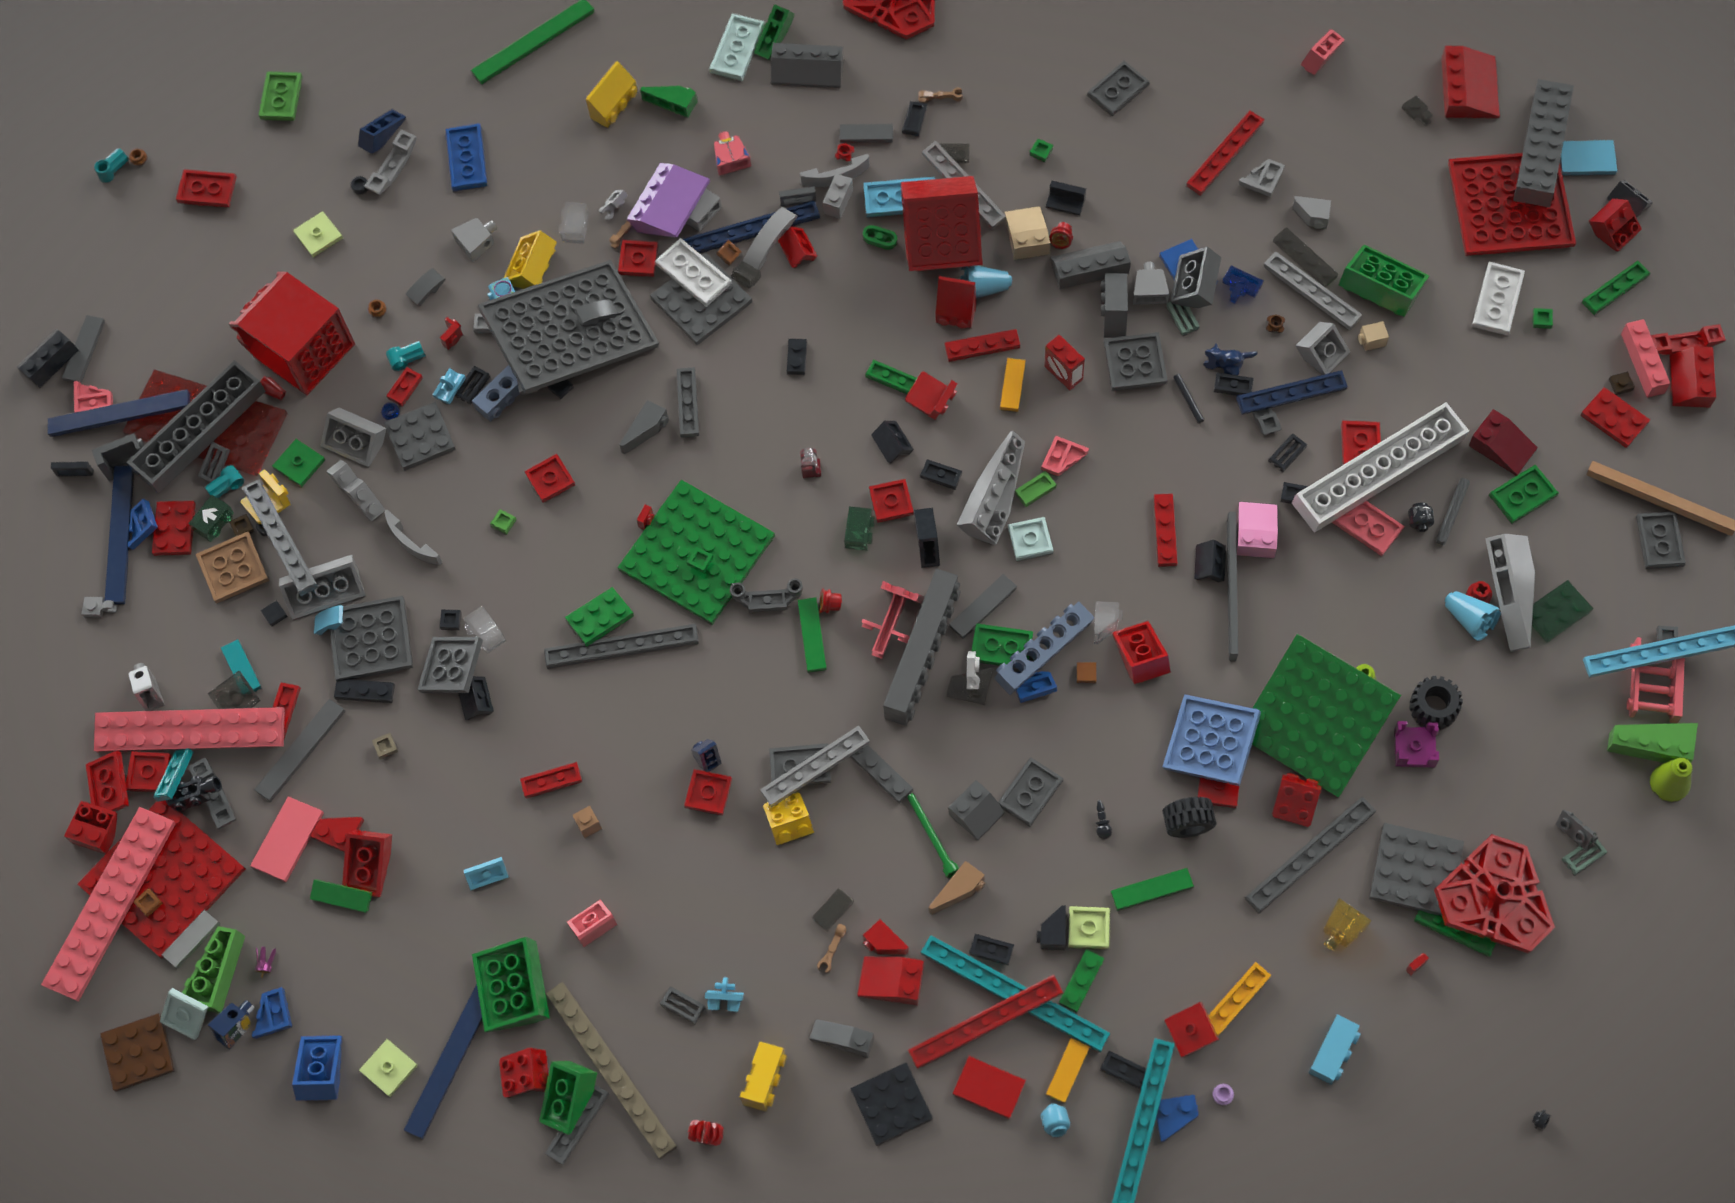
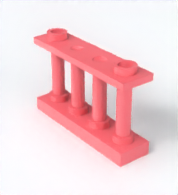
(1674, 691)

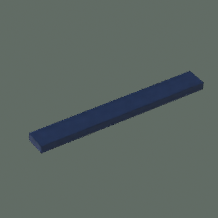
(747, 229)
(118, 413)
(119, 535)
(446, 1068)

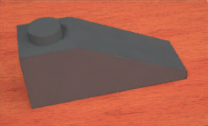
(646, 425)
(843, 1037)

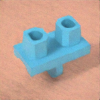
(448, 386)
(714, 997)

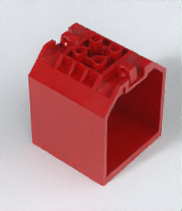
(941, 223)
(293, 332)

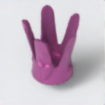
(262, 966)

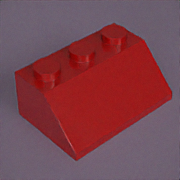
(1693, 377)

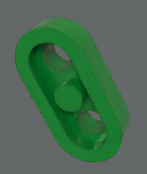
(881, 236)

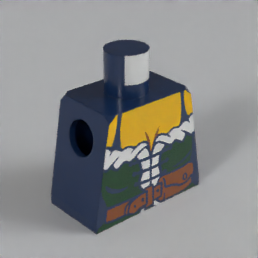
(231, 1023)

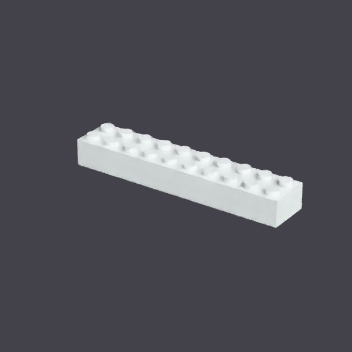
(1380, 467)

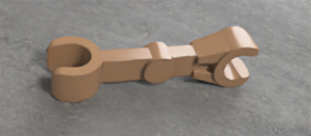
(925, 96)
(616, 239)
(827, 959)

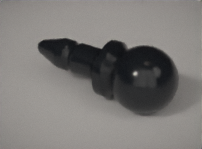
(1104, 829)

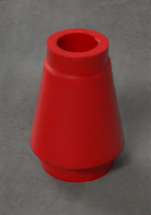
(272, 388)

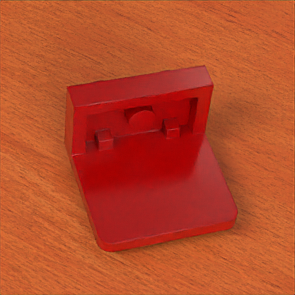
(930, 395)
(1296, 799)
(524, 1072)

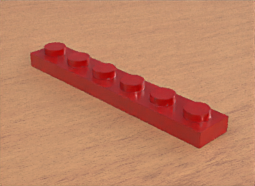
(1225, 153)

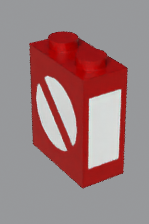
(1064, 362)

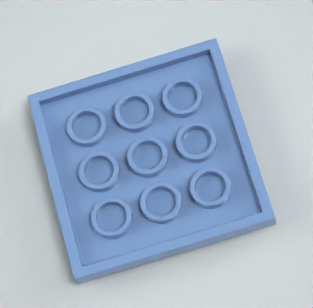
(1211, 739)

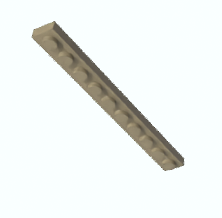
(611, 1070)

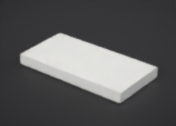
(693, 272)
(1498, 298)

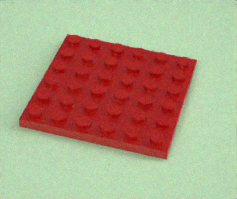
(1496, 223)
(185, 878)

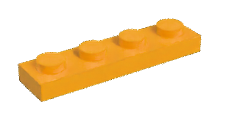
(1238, 997)

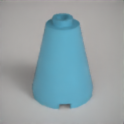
(987, 279)
(1472, 613)

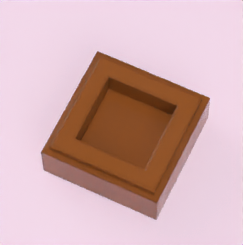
(728, 252)
(1086, 672)
(148, 902)

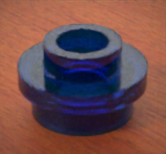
(390, 407)

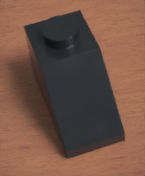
(1053, 931)

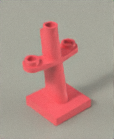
(898, 601)

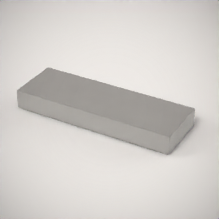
(190, 939)

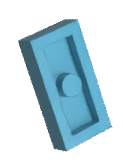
(486, 873)

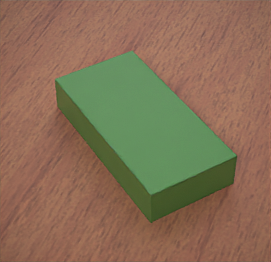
(1035, 488)

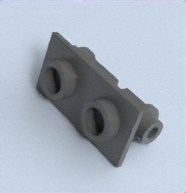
(1573, 827)

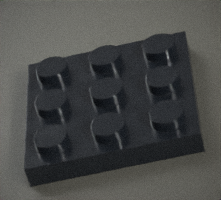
(891, 1104)

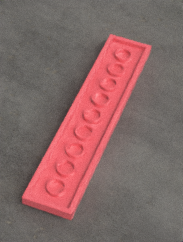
(189, 729)
(108, 904)

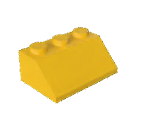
(611, 95)
(530, 260)

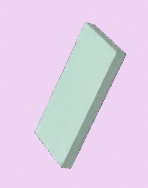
(737, 47)

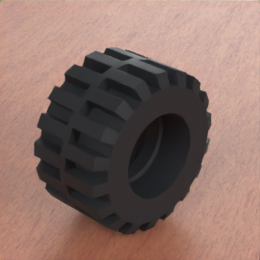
(1441, 689)
(1189, 817)

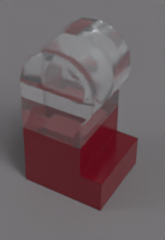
(809, 463)

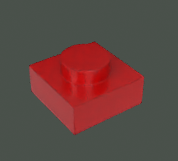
(645, 517)

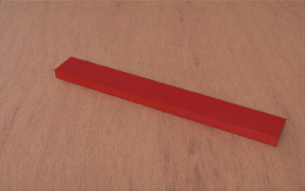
(985, 1021)

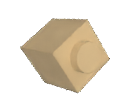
(1373, 336)

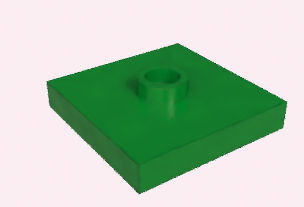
(298, 462)

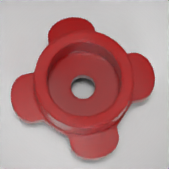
(844, 148)

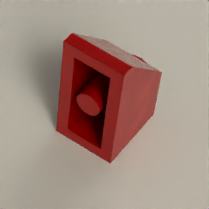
(884, 940)

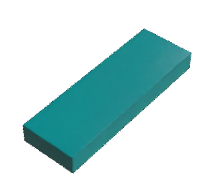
(238, 661)
(173, 774)

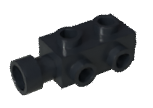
(194, 792)

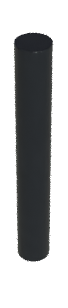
(1189, 399)

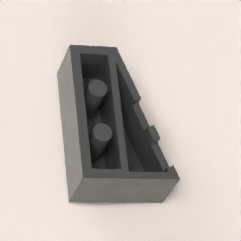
(1115, 304)

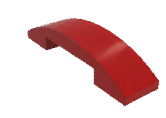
(1671, 344)

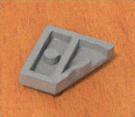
(1264, 178)

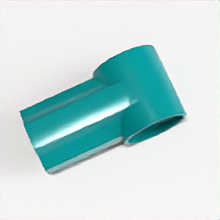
(106, 168)
(400, 357)
(228, 480)

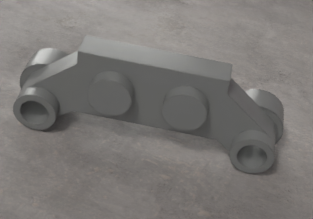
(767, 600)

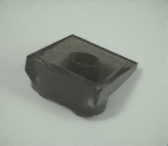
(234, 693)

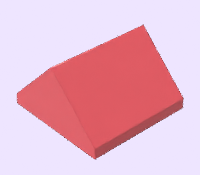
(592, 923)

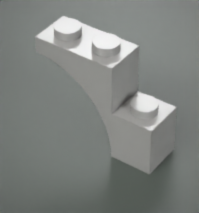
(356, 490)

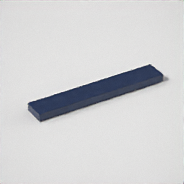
(1291, 392)

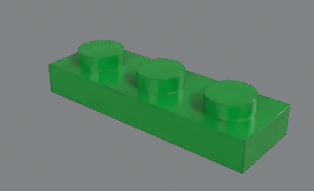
(1081, 981)

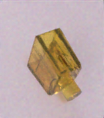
(1344, 925)

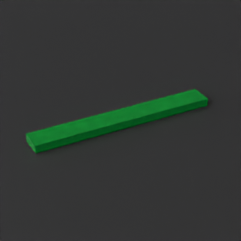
(532, 41)

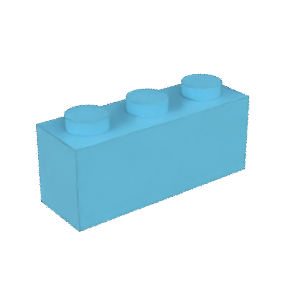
(1335, 1049)

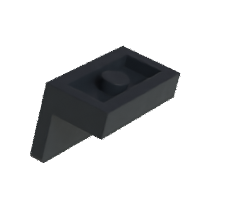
(1626, 191)
(1066, 198)
(891, 440)
(1210, 561)
(477, 700)

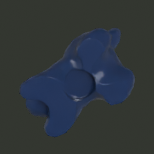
(1229, 360)

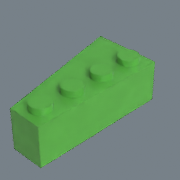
(1654, 741)
(215, 969)

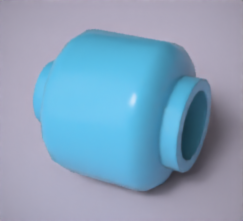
(1055, 1120)

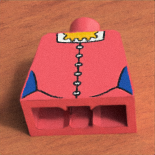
(730, 154)

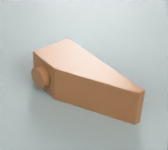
(960, 887)

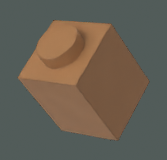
(587, 821)

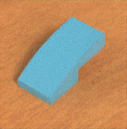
(328, 619)

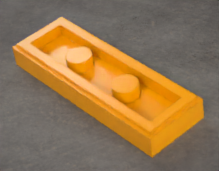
(1012, 384)
(1067, 1070)

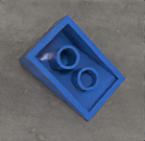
(318, 1068)

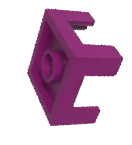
(1416, 745)

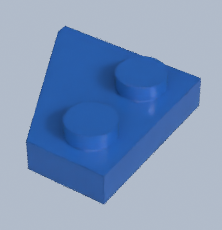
(141, 523)
(1036, 686)
(273, 1013)
(1175, 1114)

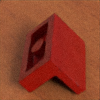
(797, 246)

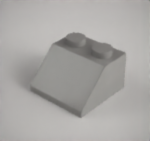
(1323, 347)

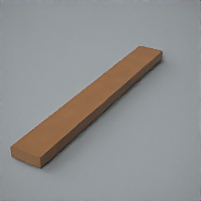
(1661, 498)

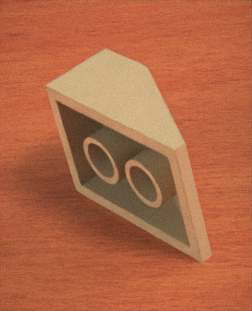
(1027, 233)

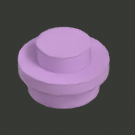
(1223, 1094)

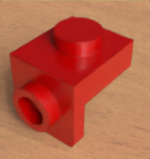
(452, 334)

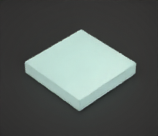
(1030, 538)
(183, 1014)

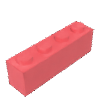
(1645, 358)

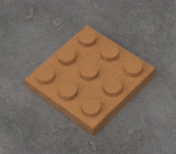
(232, 567)

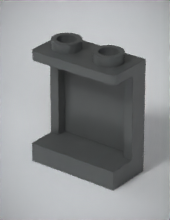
(116, 454)

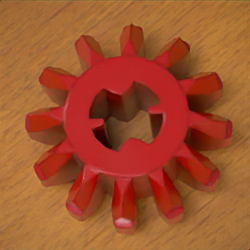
(705, 1132)

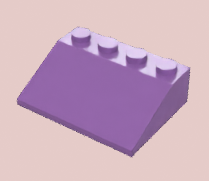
(667, 201)

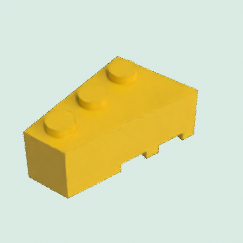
(763, 1077)

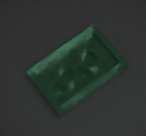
(1559, 611)

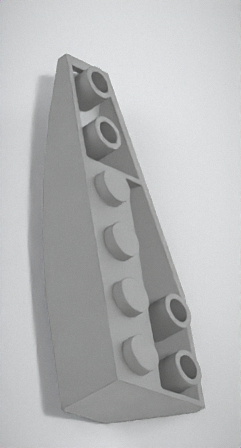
(994, 493)
(1514, 585)

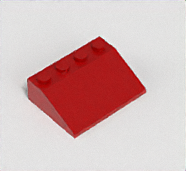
(1469, 83)

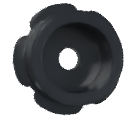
(1541, 1119)

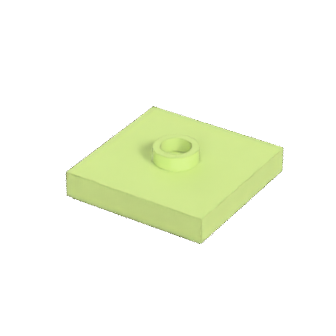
(317, 234)
(1088, 927)
(388, 1067)

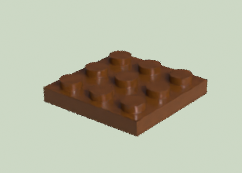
(137, 1052)

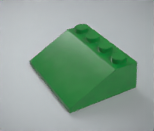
(1383, 280)
(510, 985)

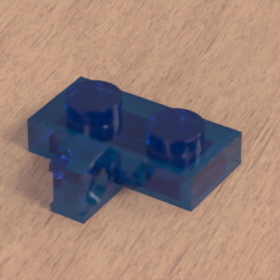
(1241, 283)

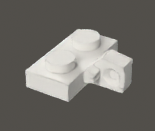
(972, 667)

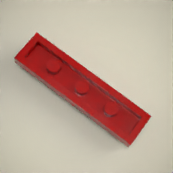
(982, 345)
(1165, 530)

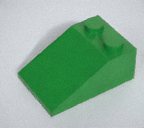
(566, 1095)

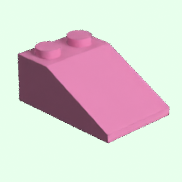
(1257, 530)

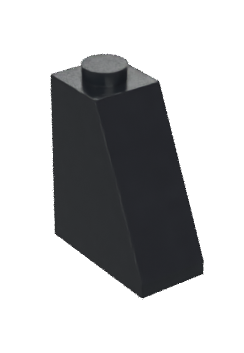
(927, 537)

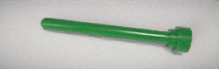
(949, 866)

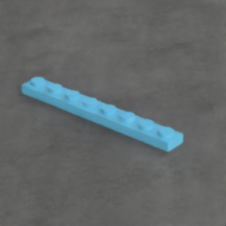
(1660, 651)

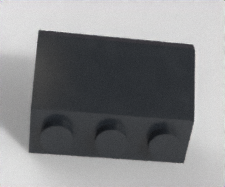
(48, 358)

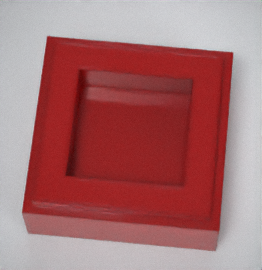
(1417, 964)

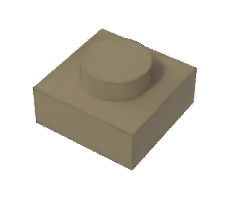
(385, 746)

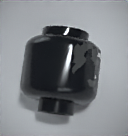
(1421, 516)

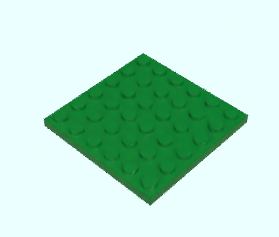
(692, 521)
(1320, 714)

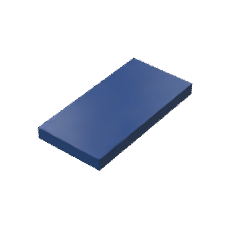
(466, 157)

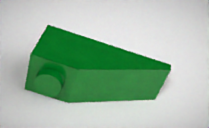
(774, 30)
(673, 98)

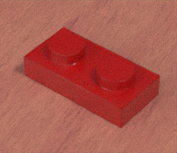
(404, 386)

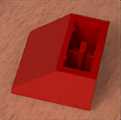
(1615, 224)
(92, 827)

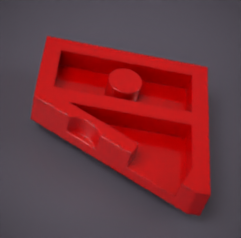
(333, 831)

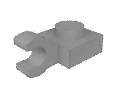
(614, 201)
(96, 606)

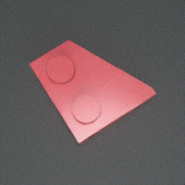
(90, 397)
(1062, 456)

